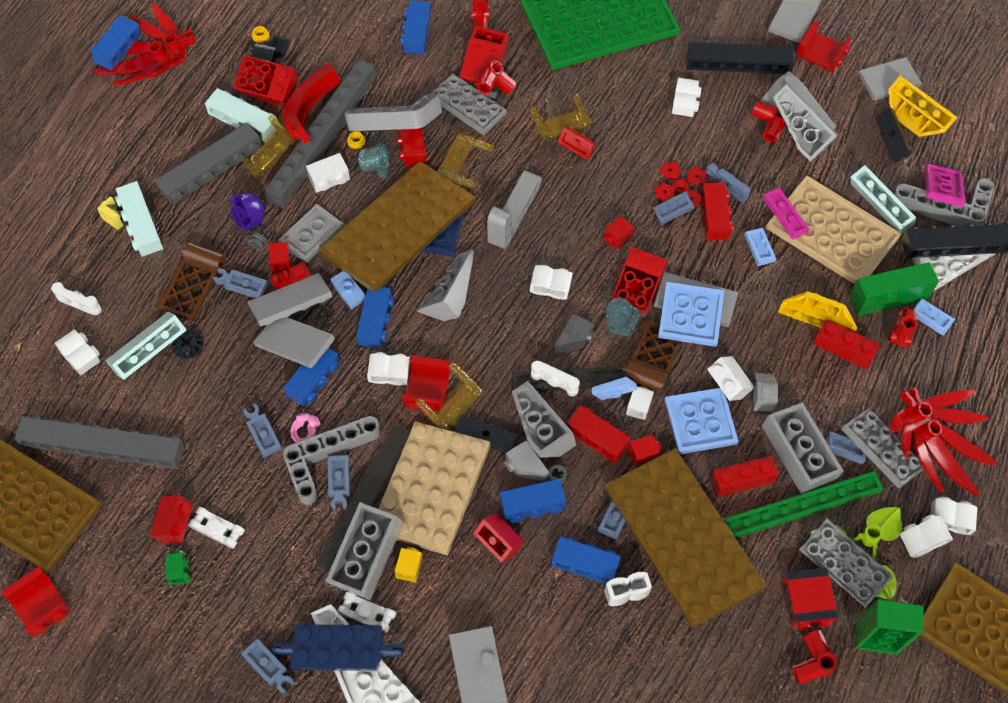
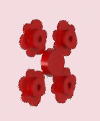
(680, 185)

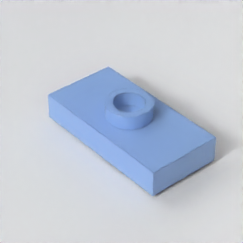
(760, 246)
(348, 289)
(933, 317)
(614, 388)

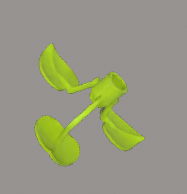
(883, 525)

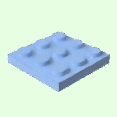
(691, 314)
(700, 421)

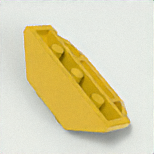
(918, 110)
(815, 309)

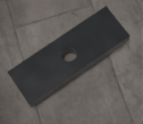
(893, 135)
(498, 438)

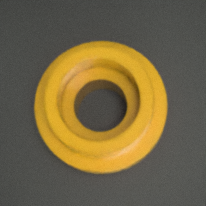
(260, 34)
(356, 136)

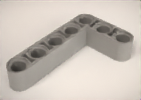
(395, 117)
(971, 214)
(504, 222)
(324, 450)

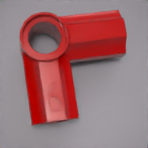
(480, 13)
(494, 75)
(774, 119)
(904, 328)
(812, 668)

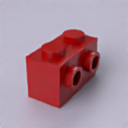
(171, 519)
(499, 537)

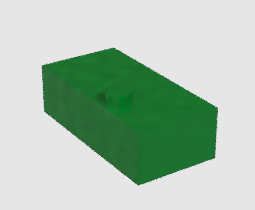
(893, 289)
(889, 627)

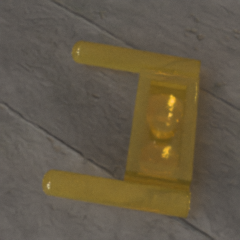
(554, 126)
(270, 150)
(457, 156)
(456, 404)

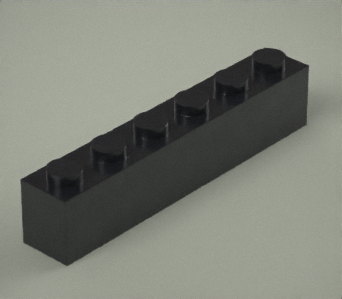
(739, 58)
(955, 240)

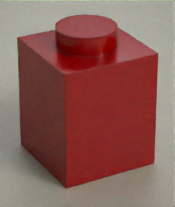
(618, 232)
(279, 257)
(644, 450)

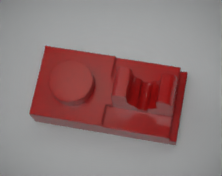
(576, 142)
(290, 276)

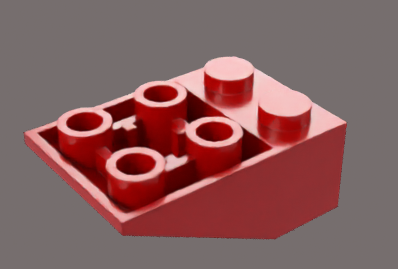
(483, 48)
(266, 80)
(640, 279)

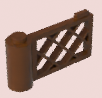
(196, 257)
(647, 372)

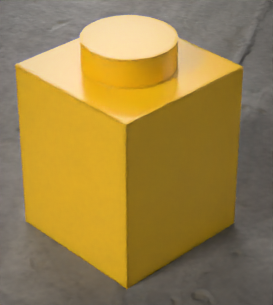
(409, 564)

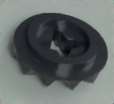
(187, 352)

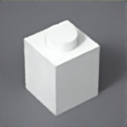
(640, 403)

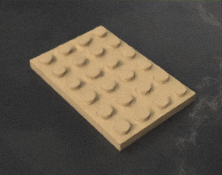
(839, 231)
(434, 485)

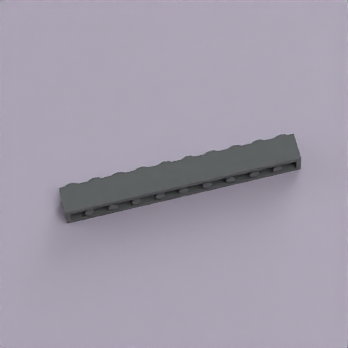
(321, 134)

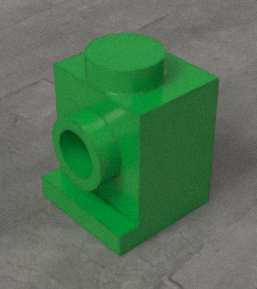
(177, 568)

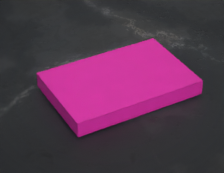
(944, 185)

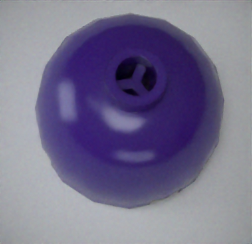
(247, 210)

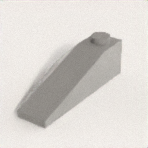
(798, 87)
(806, 126)
(451, 290)
(542, 426)

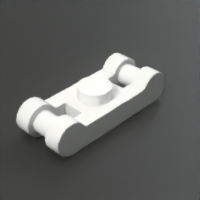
(76, 299)
(555, 377)
(216, 527)
(366, 612)

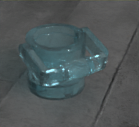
(375, 160)
(619, 315)

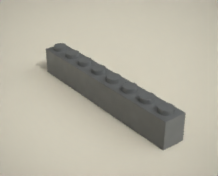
(100, 442)

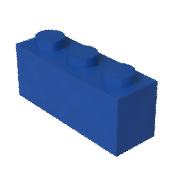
(416, 27)
(115, 42)
(375, 317)
(307, 381)
(532, 501)
(585, 560)

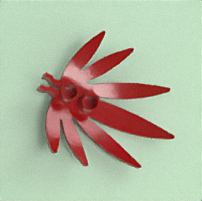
(159, 55)
(921, 421)

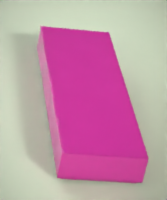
(786, 213)

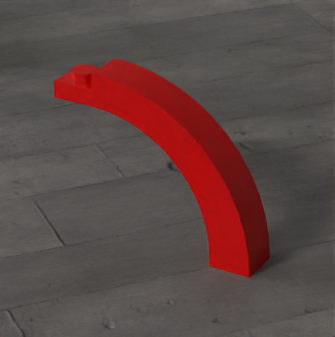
(305, 97)

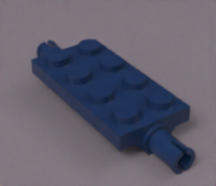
(337, 648)

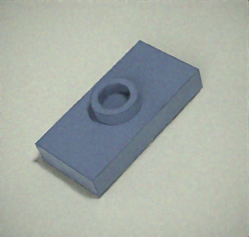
(673, 207)
(845, 447)

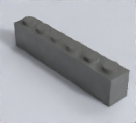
(208, 164)

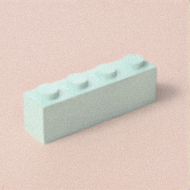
(239, 112)
(882, 200)
(138, 218)
(145, 345)

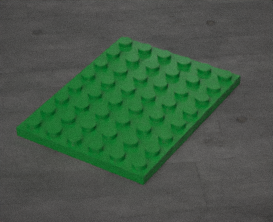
(594, 28)

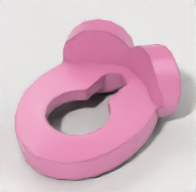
(313, 422)

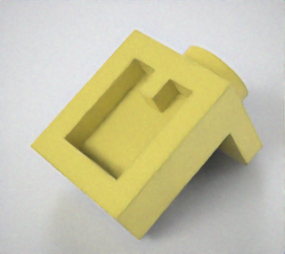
(109, 213)

